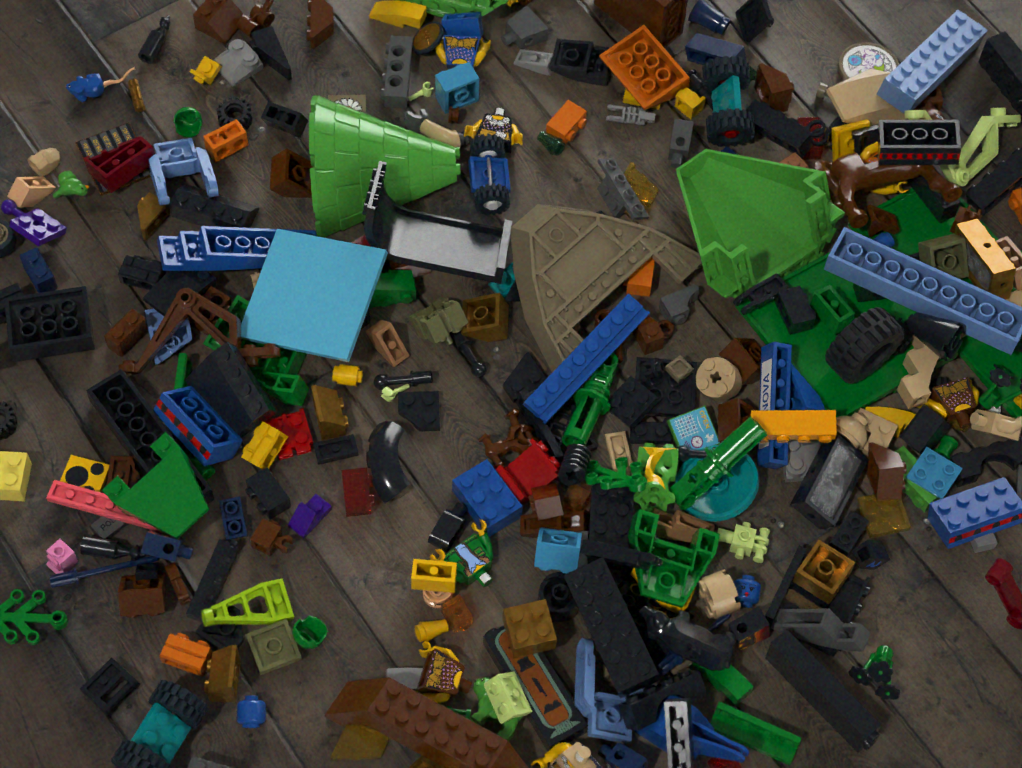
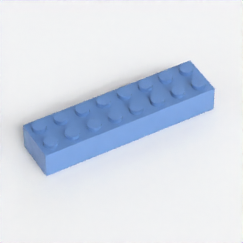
(932, 62)

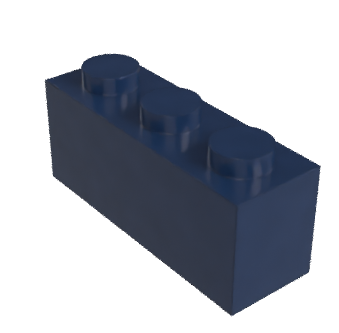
(703, 48)

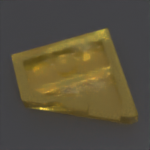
(642, 187)
(359, 743)

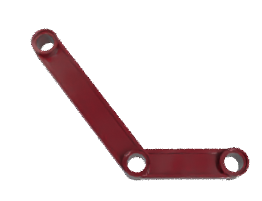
(1001, 578)

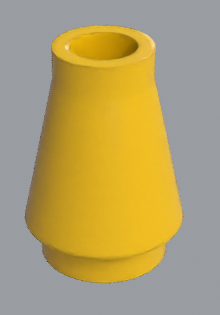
(430, 629)

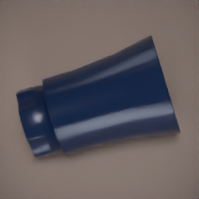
(709, 17)

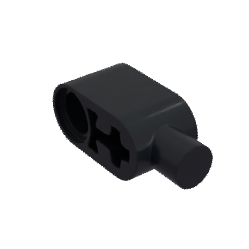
(448, 527)

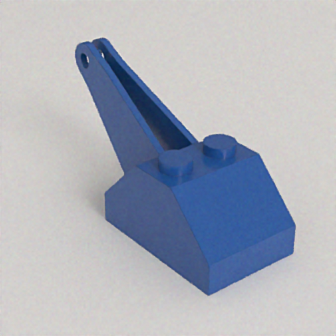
(705, 739)

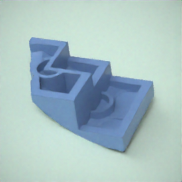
(176, 342)

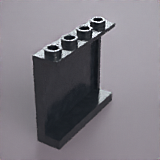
(795, 597)

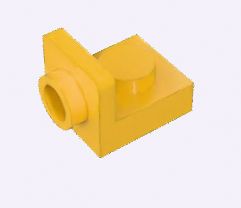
(206, 71)

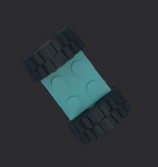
(728, 122)
(163, 729)

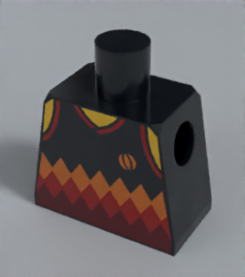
(750, 628)

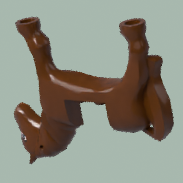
(850, 174)

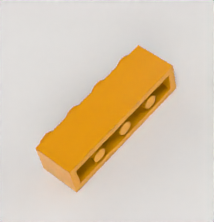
(797, 425)

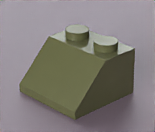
(946, 254)

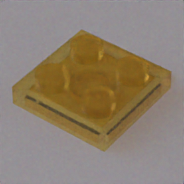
(883, 516)

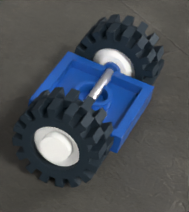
(489, 174)

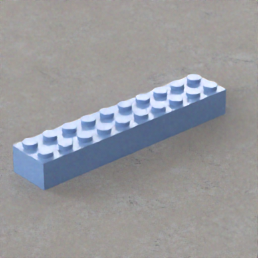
(925, 289)

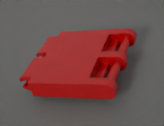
(297, 429)

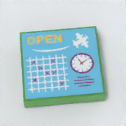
(693, 429)

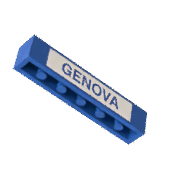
(774, 395)

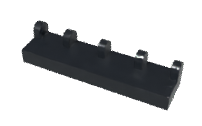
(213, 578)

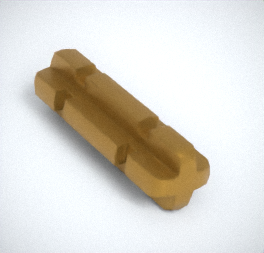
(136, 95)

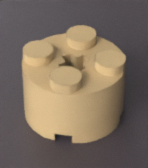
(722, 389)
(718, 594)

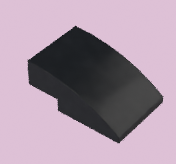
(580, 61)

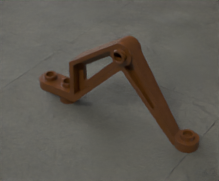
(179, 312)

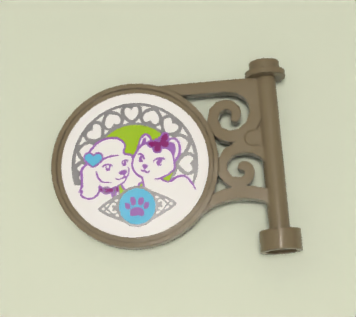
(860, 58)

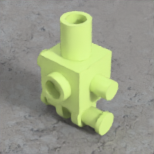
(745, 540)

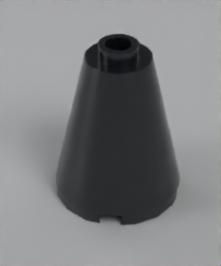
(937, 333)

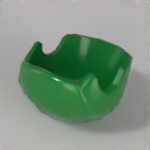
(188, 122)
(309, 632)

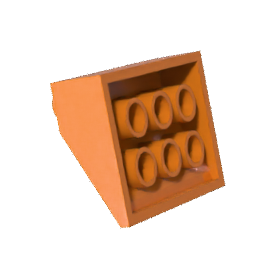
(645, 68)

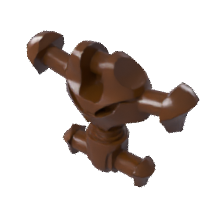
(516, 440)

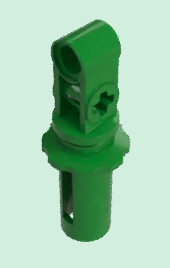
(593, 399)
(717, 463)

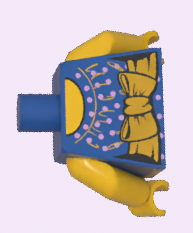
(461, 49)

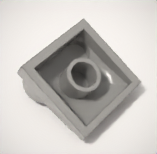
(238, 62)
(799, 459)

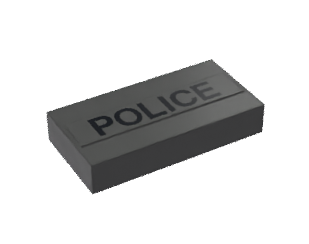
(107, 527)

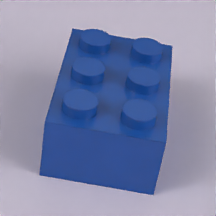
(487, 497)

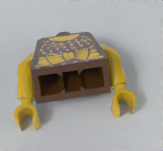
(954, 401)
(441, 674)

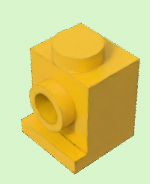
(689, 102)

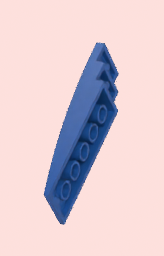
(217, 248)

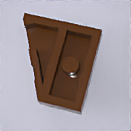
(124, 468)

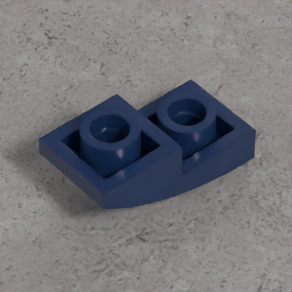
(233, 518)

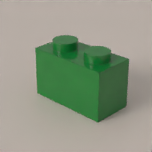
(832, 309)

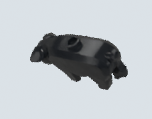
(689, 640)

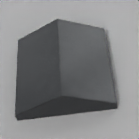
(925, 430)

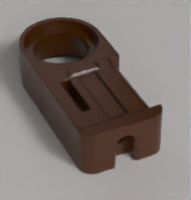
(177, 583)

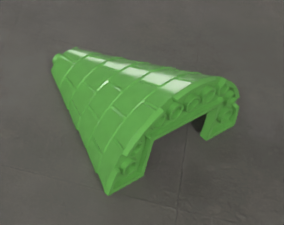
(348, 147)

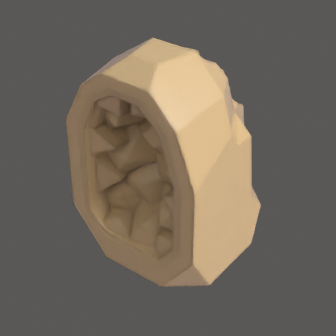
(44, 161)

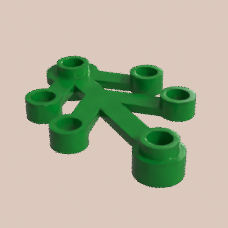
(635, 482)
(21, 617)

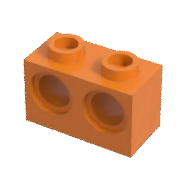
(225, 140)

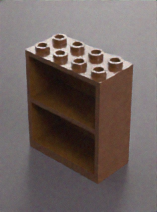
(661, 17)

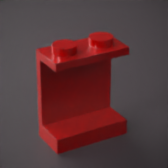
(529, 470)

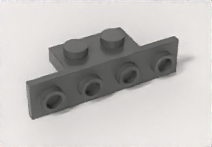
(618, 192)

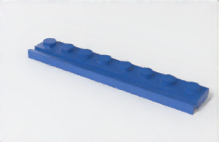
(586, 359)

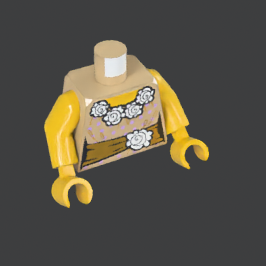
(567, 756)

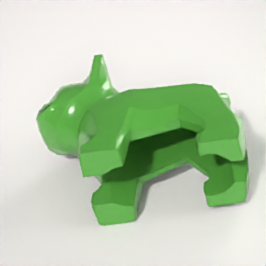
(487, 713)

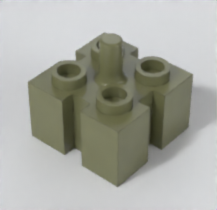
(439, 320)

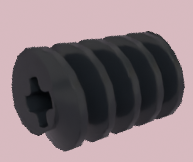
(574, 464)

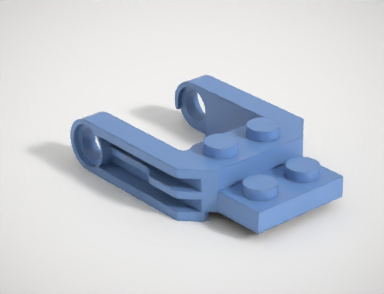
(180, 159)
(600, 708)

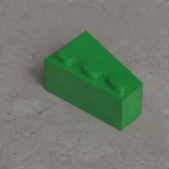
(394, 288)

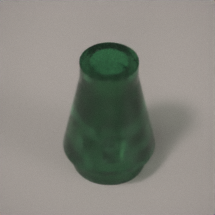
(553, 144)

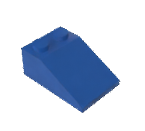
(802, 394)

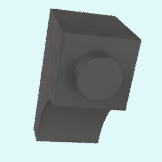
(675, 305)

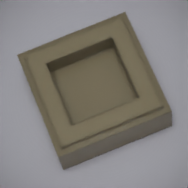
(679, 369)

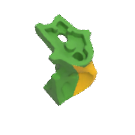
(654, 464)

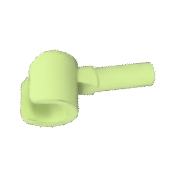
(424, 92)
(389, 394)

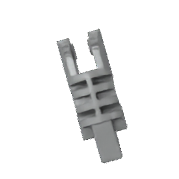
(630, 115)

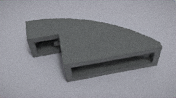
(821, 628)

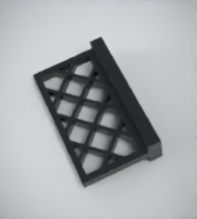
(543, 431)

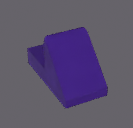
(309, 515)

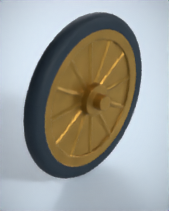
(428, 37)

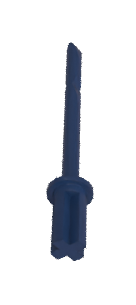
(73, 576)
(673, 659)

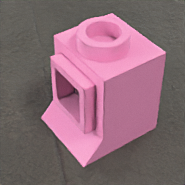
(60, 557)

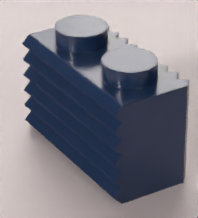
(38, 271)

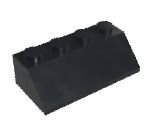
(195, 207)

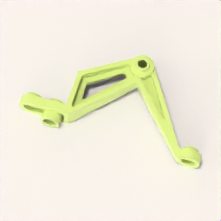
(984, 131)

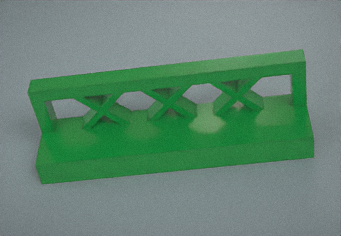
(755, 733)

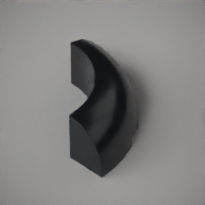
(384, 460)

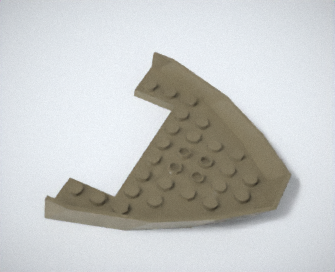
(574, 261)

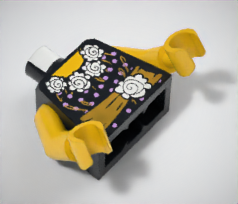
(499, 125)

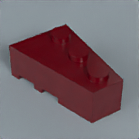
(120, 164)

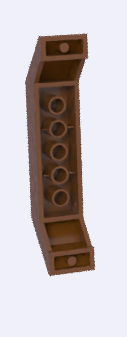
(421, 725)

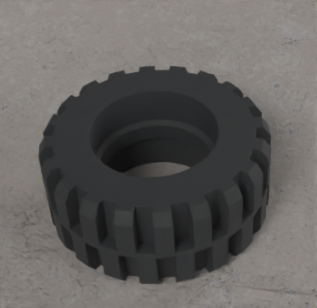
(864, 345)

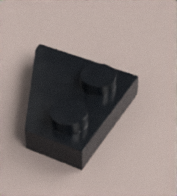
(524, 376)

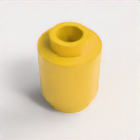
(347, 375)

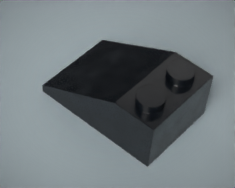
(165, 290)

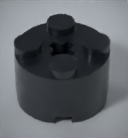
(560, 608)

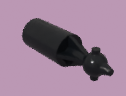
(154, 41)
(108, 548)

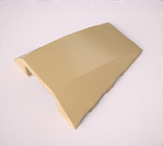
(858, 99)

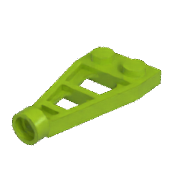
(276, 602)

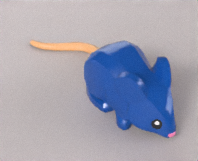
(91, 85)

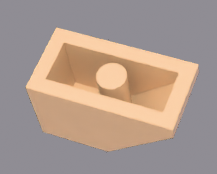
(30, 190)

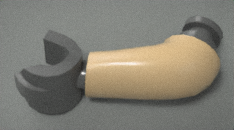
(422, 125)

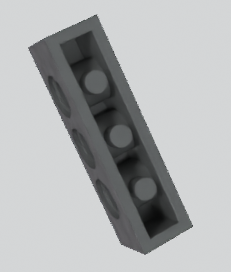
(398, 71)

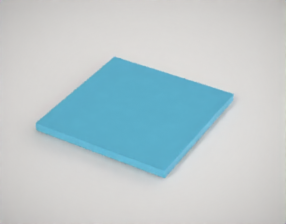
(313, 294)

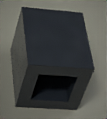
(871, 554)

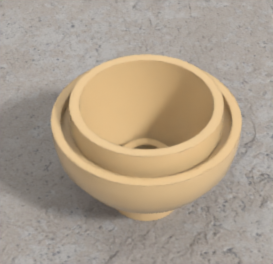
(852, 429)

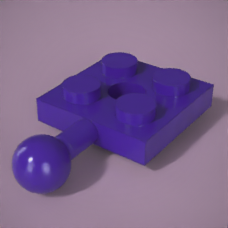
(33, 225)

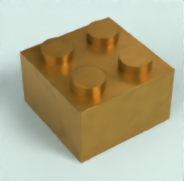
(823, 571)
(529, 628)

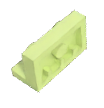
(507, 697)

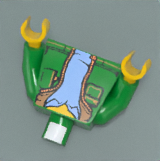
(472, 557)

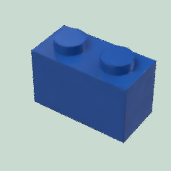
(463, 24)

